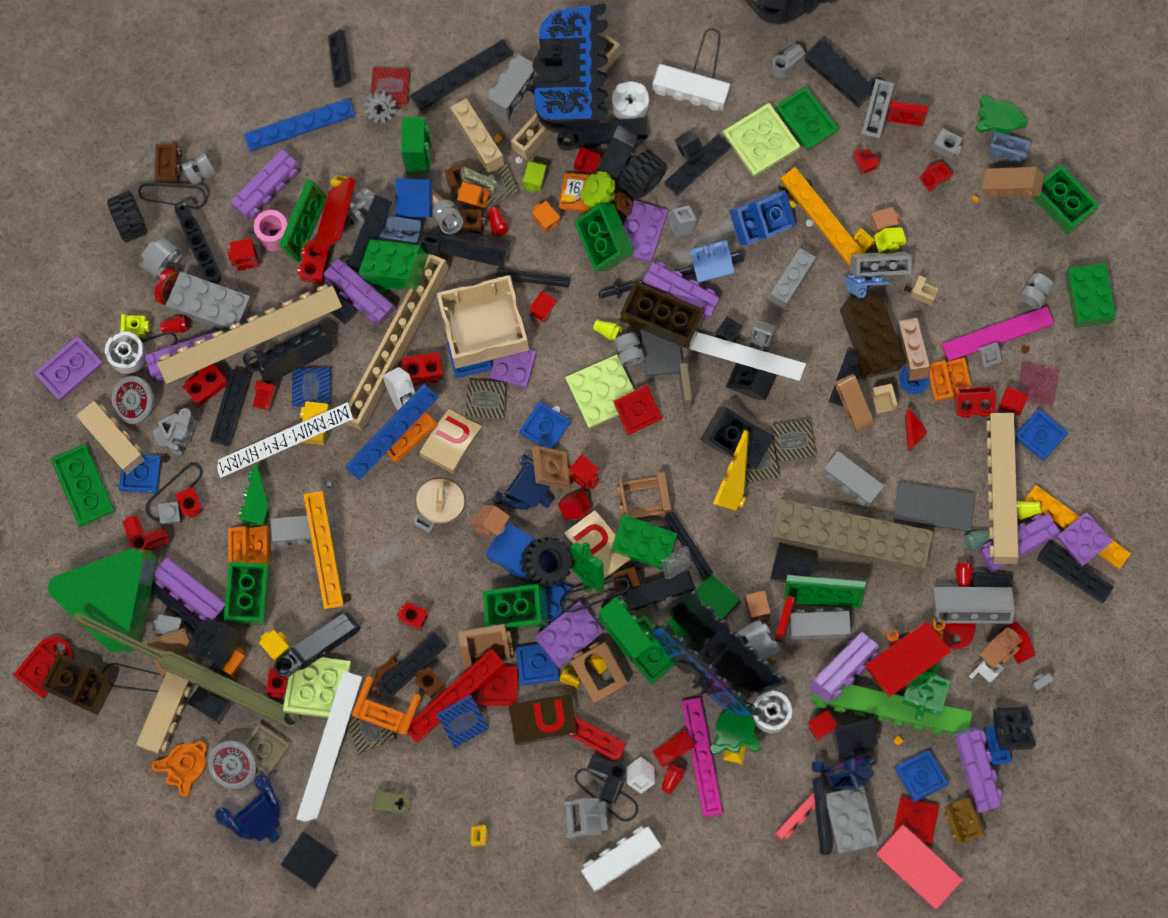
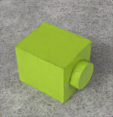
(534, 177)

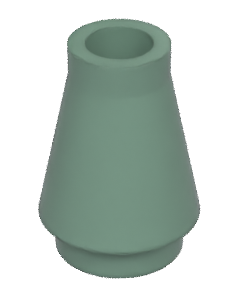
(976, 539)

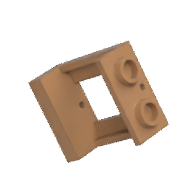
(629, 486)
(579, 667)

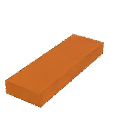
(412, 437)

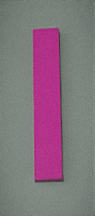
(998, 333)
(702, 757)

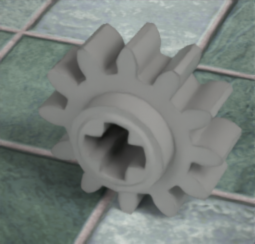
(387, 106)

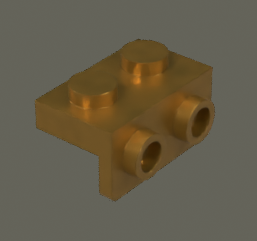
(964, 820)

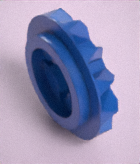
(912, 387)

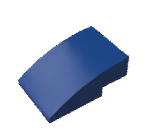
(762, 218)
(507, 552)

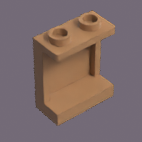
(479, 641)

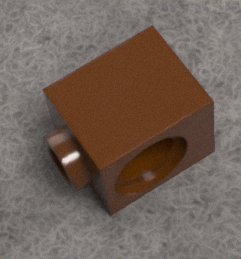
(473, 214)
(435, 688)

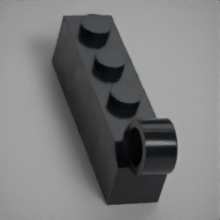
(840, 74)
(468, 246)
(289, 355)

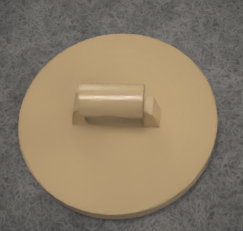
(440, 501)

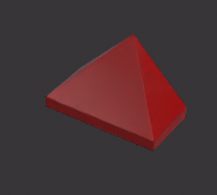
(914, 430)
(1026, 649)
(674, 748)

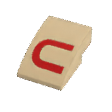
(450, 441)
(597, 533)

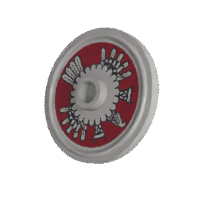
(132, 399)
(232, 764)

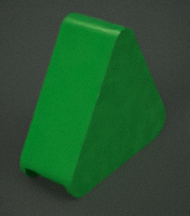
(109, 592)

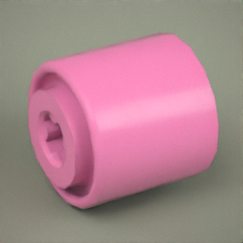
(269, 222)

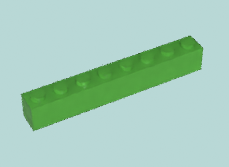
(881, 707)

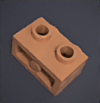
(489, 521)
(1001, 647)

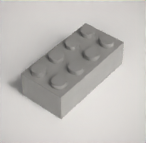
(208, 302)

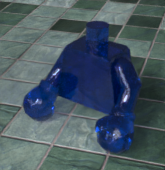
(257, 818)

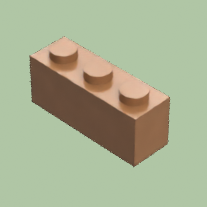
(1013, 182)
(913, 349)

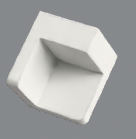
(987, 671)
(640, 775)

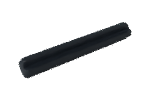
(533, 277)
(685, 540)
(174, 606)
(822, 815)

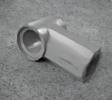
(787, 60)

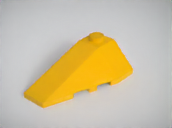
(733, 486)

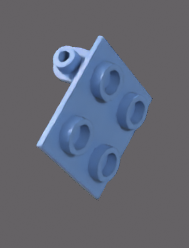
(712, 261)
(858, 285)

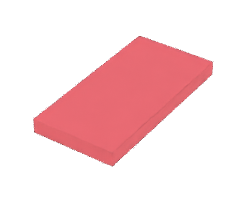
(919, 866)

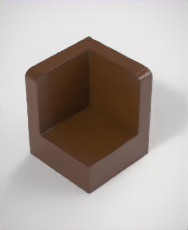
(454, 177)
(629, 574)

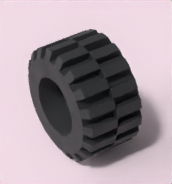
(642, 174)
(127, 216)
(561, 561)

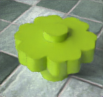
(598, 189)

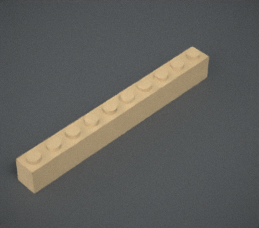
(249, 334)
(396, 342)

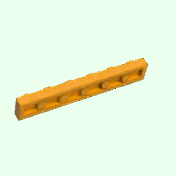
(820, 214)
(1065, 517)
(323, 549)

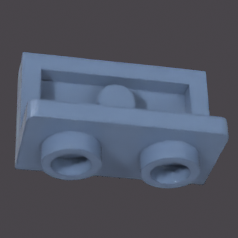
(1009, 148)
(400, 230)

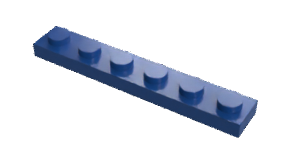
(299, 125)
(391, 432)

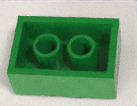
(416, 144)
(1065, 200)
(604, 237)
(393, 264)
(1090, 295)
(247, 593)
(516, 607)
(624, 629)

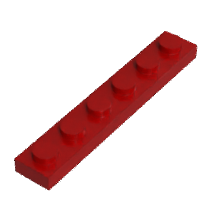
(461, 688)

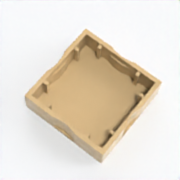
(482, 322)

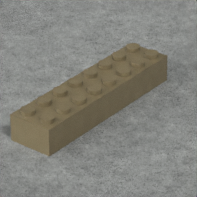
(852, 536)

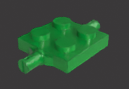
(587, 567)
(927, 693)

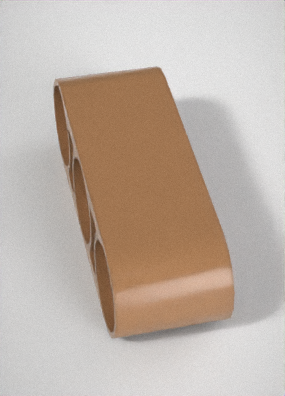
(854, 402)

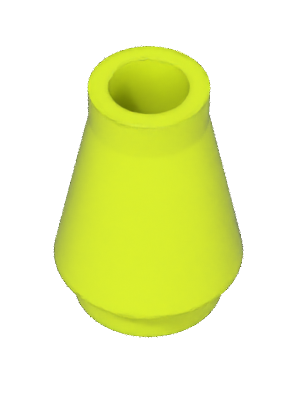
(608, 329)
(1028, 509)

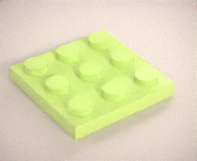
(761, 140)
(597, 387)
(315, 687)

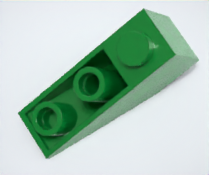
(256, 505)

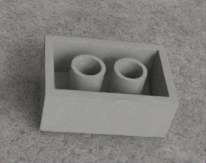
(511, 88)
(850, 821)

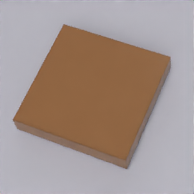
(551, 467)
(174, 642)

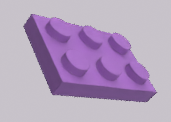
(644, 229)
(68, 368)
(568, 635)

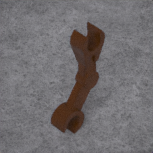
(380, 672)

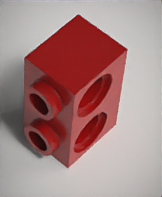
(243, 254)
(319, 263)
(422, 363)
(209, 388)
(975, 396)
(584, 473)

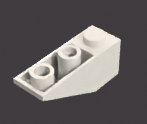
(398, 386)

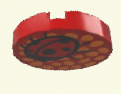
(164, 288)

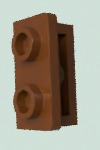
(167, 162)

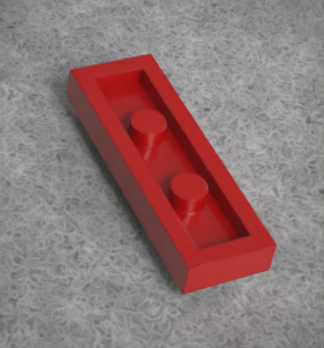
(599, 739)

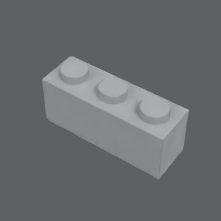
(878, 108)
(880, 264)
(792, 278)
(852, 479)
(292, 530)
(819, 624)

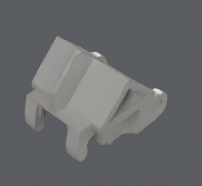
(359, 206)
(175, 431)
(592, 817)

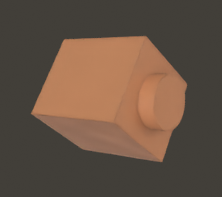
(884, 219)
(757, 606)

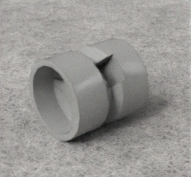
(204, 166)
(447, 216)
(1036, 290)
(629, 349)

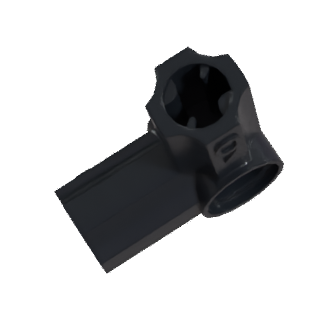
(613, 785)

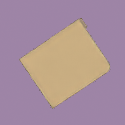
(923, 291)
(884, 398)

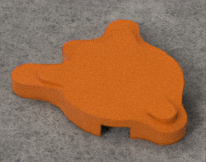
(183, 765)

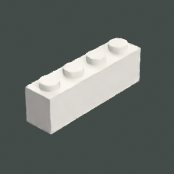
(691, 87)
(620, 859)

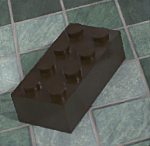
(662, 315)
(872, 336)

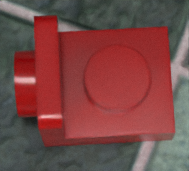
(935, 175)

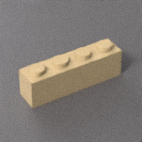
(477, 136)
(110, 437)
(164, 714)

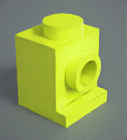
(890, 239)
(140, 330)

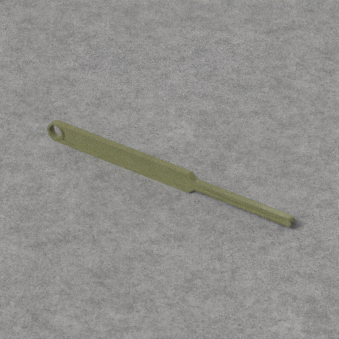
(199, 675)

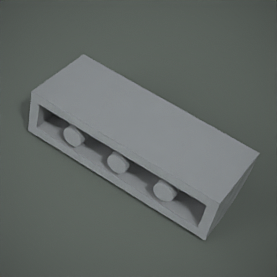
(973, 604)

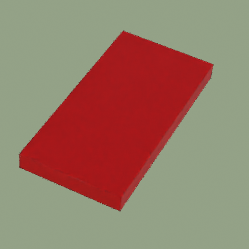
(334, 215)
(907, 659)

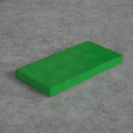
(303, 220)
(82, 485)
(825, 591)
(716, 596)

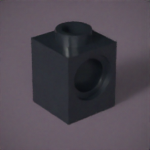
(689, 146)
(729, 330)

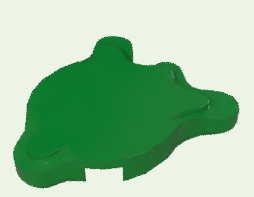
(999, 116)
(735, 732)

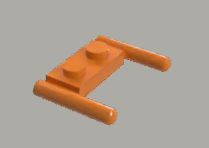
(382, 715)

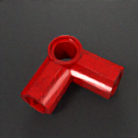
(136, 534)

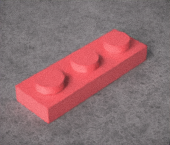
(799, 816)

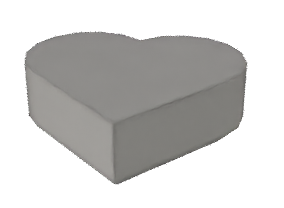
(423, 524)

